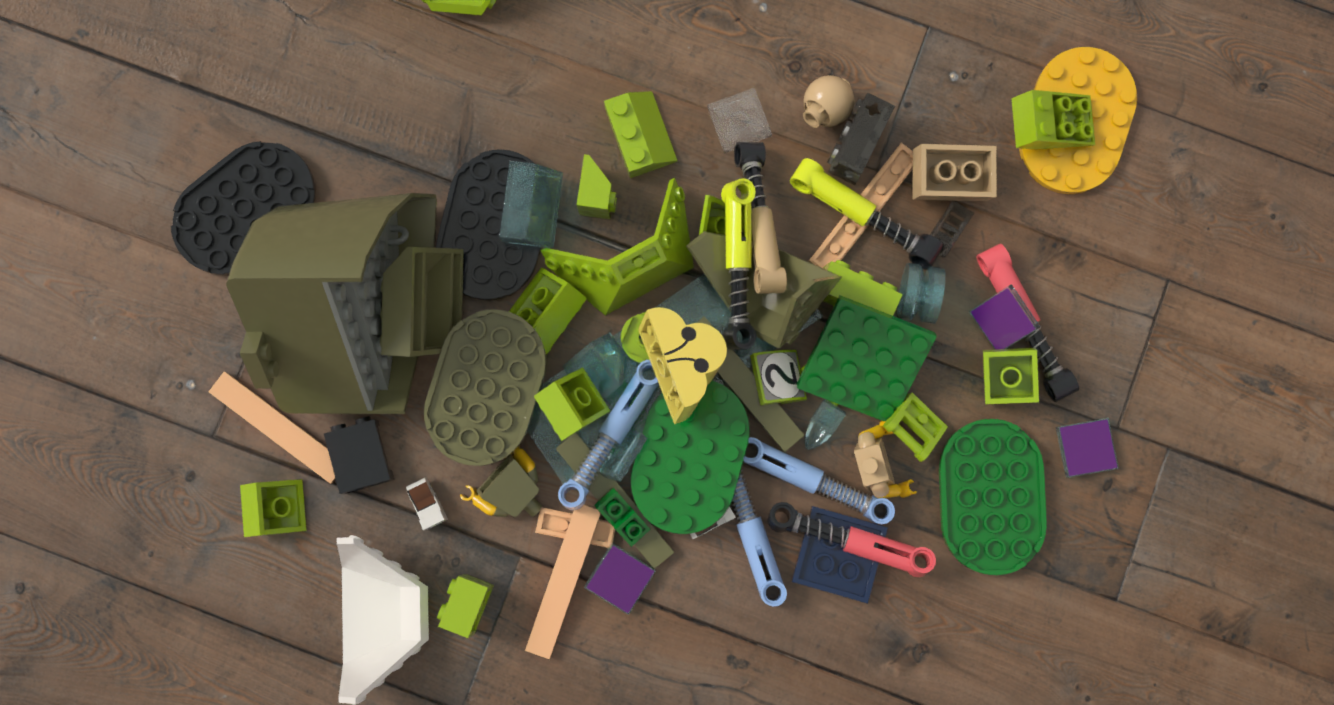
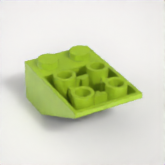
(1052, 120)

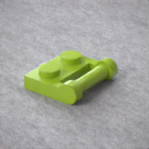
(920, 421)

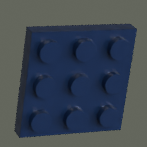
(832, 569)

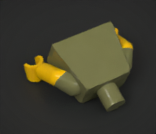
(508, 488)

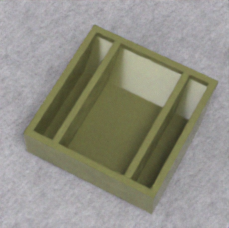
(421, 300)

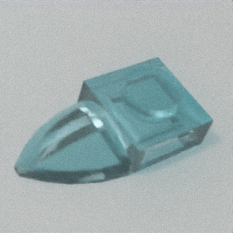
(823, 424)

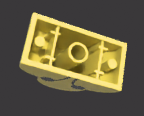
(682, 358)

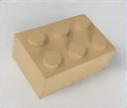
(954, 172)

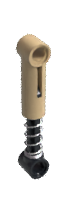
(768, 274)

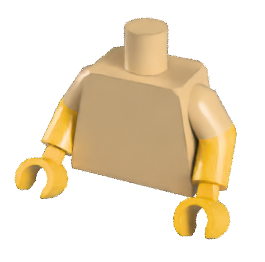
(875, 466)

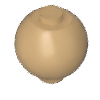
(828, 101)

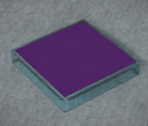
(1004, 318)
(1087, 447)
(620, 578)

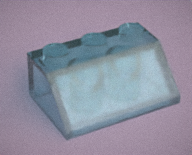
(531, 205)

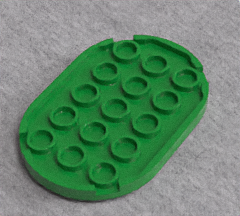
(691, 467)
(992, 497)

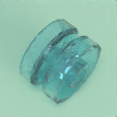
(921, 293)

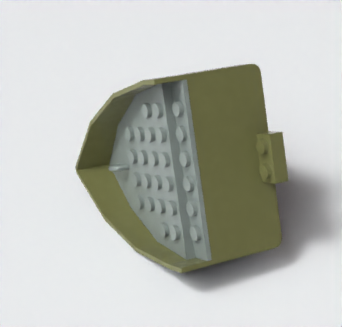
(315, 301)

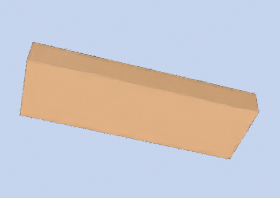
(556, 523)

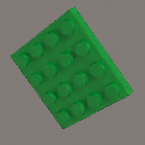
(865, 359)

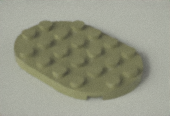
(485, 387)

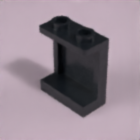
(357, 455)

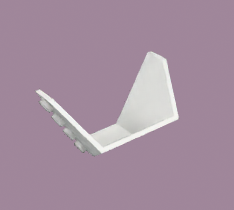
(380, 618)

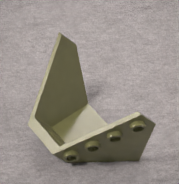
(773, 315)

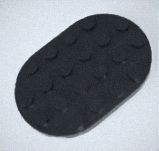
(226, 200)
(474, 224)

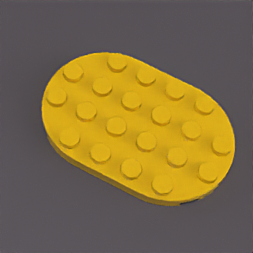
(1113, 106)

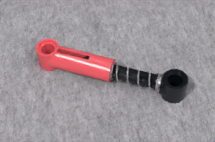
(998, 267)
(855, 541)

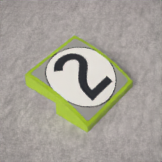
(777, 376)

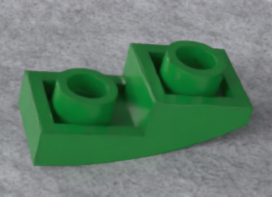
(622, 517)

